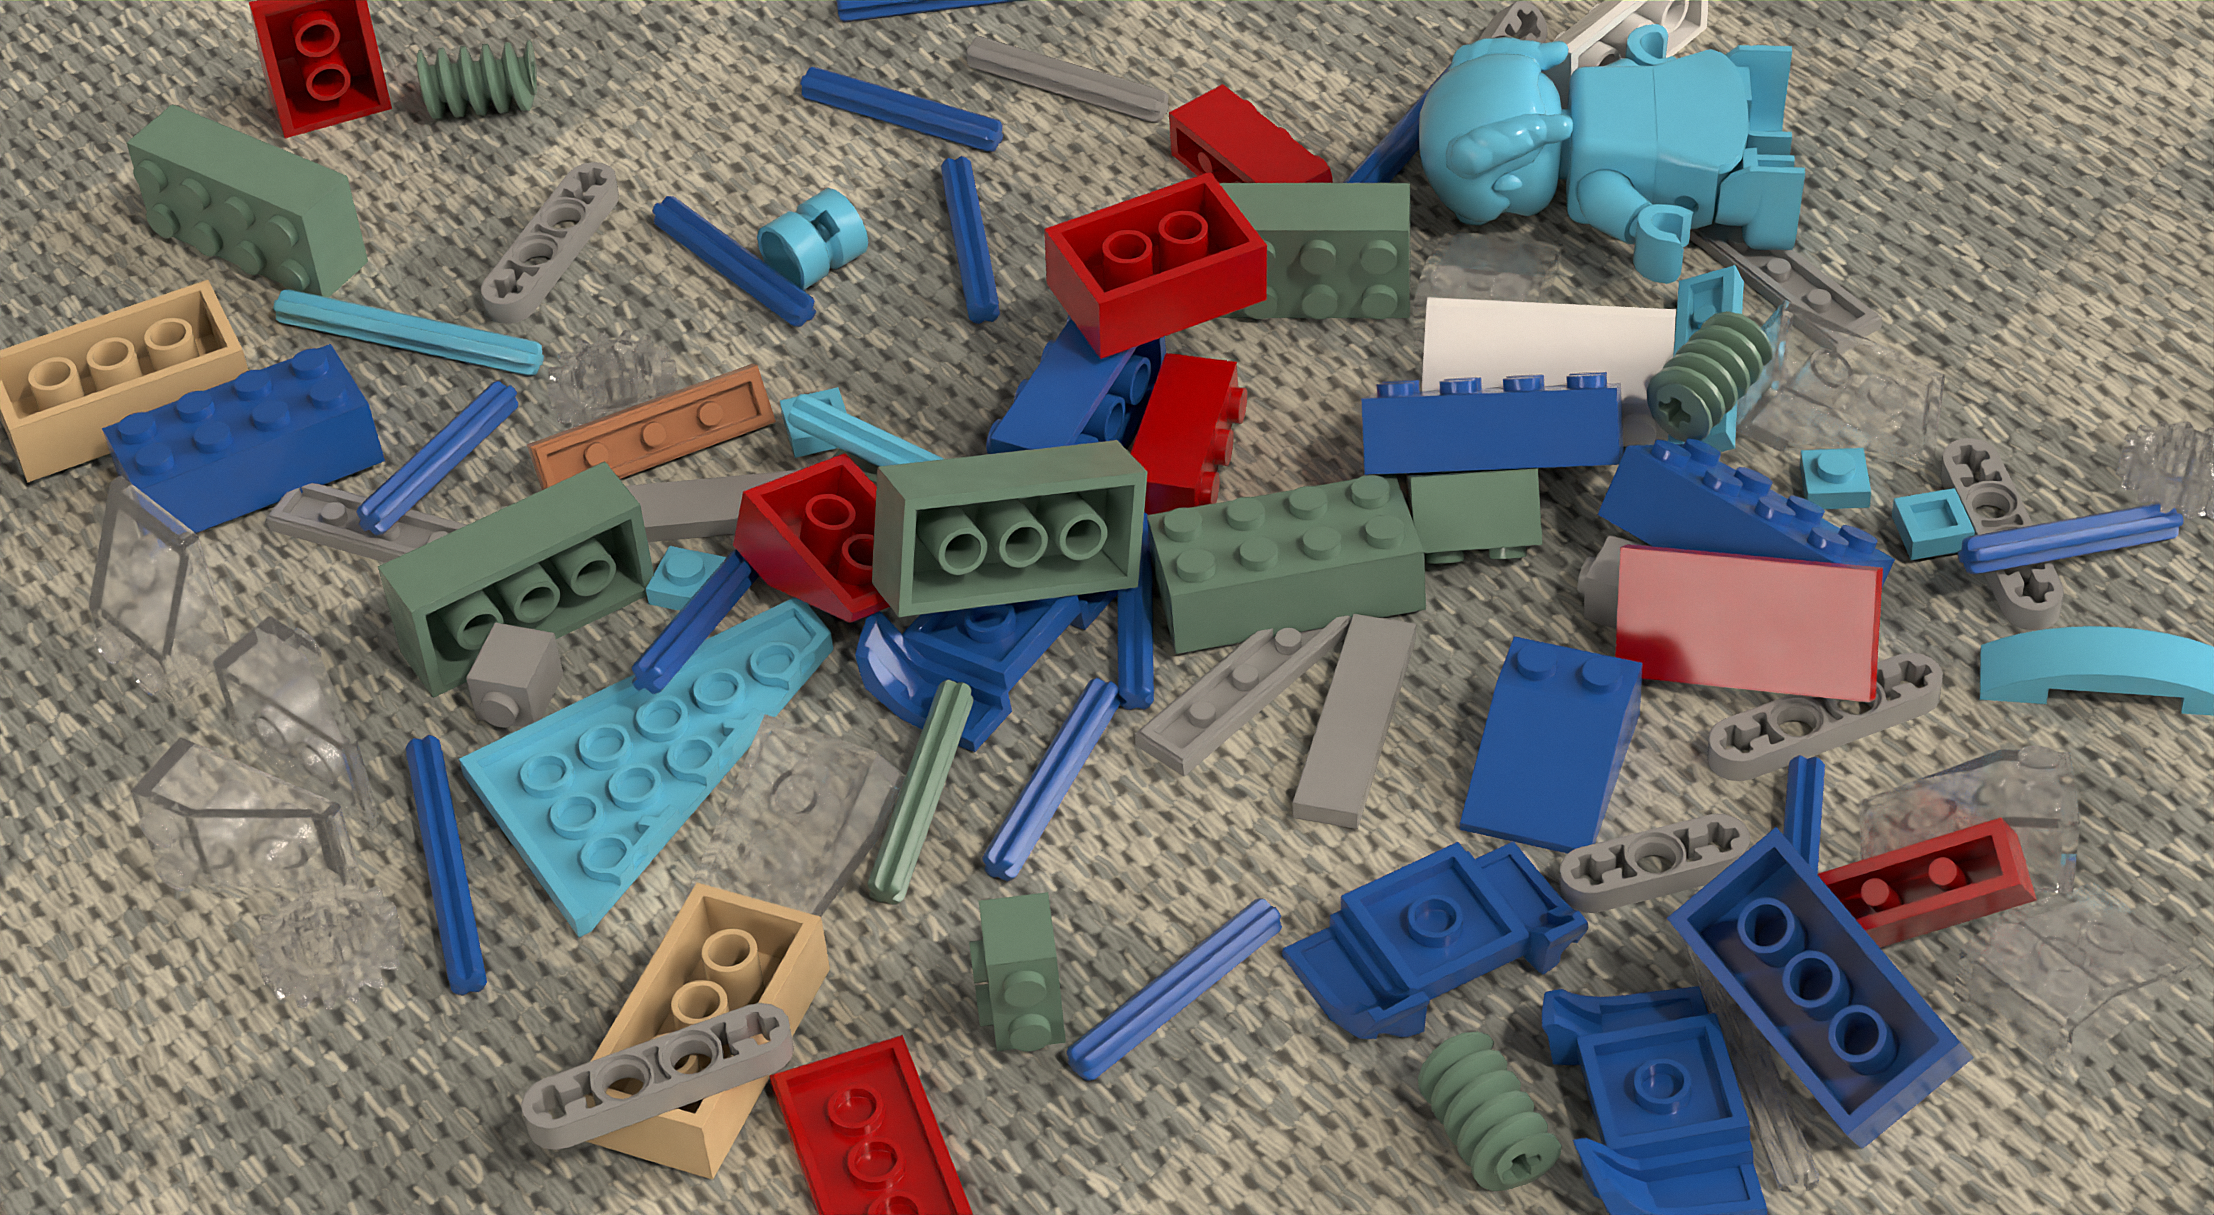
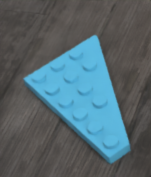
(622, 770)

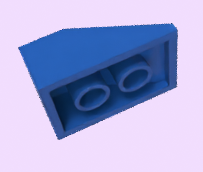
(1552, 745)

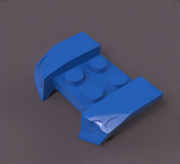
(975, 646)
(1430, 933)
(1660, 1103)

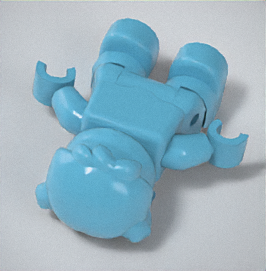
(1641, 143)

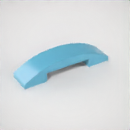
(2098, 661)

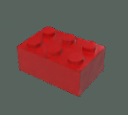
(1155, 264)

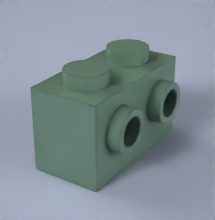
(1475, 512)
(1020, 972)

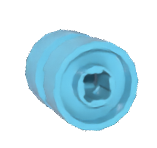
(814, 238)

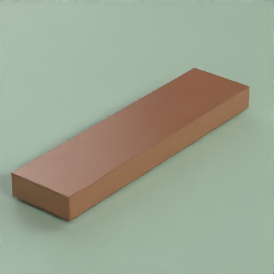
(658, 428)

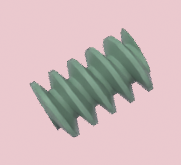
(478, 81)
(1708, 375)
(1487, 1113)

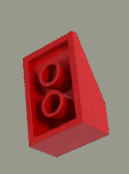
(319, 62)
(815, 537)

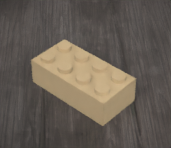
(97, 372)
(712, 961)

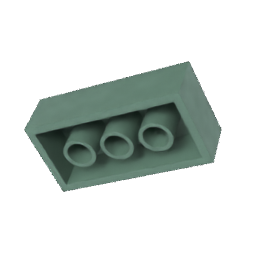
(248, 202)
(1330, 248)
(1008, 527)
(1286, 561)
(531, 566)

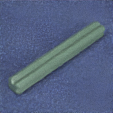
(920, 792)

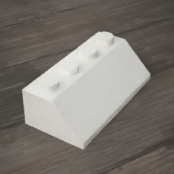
(1605, 30)
(1552, 340)

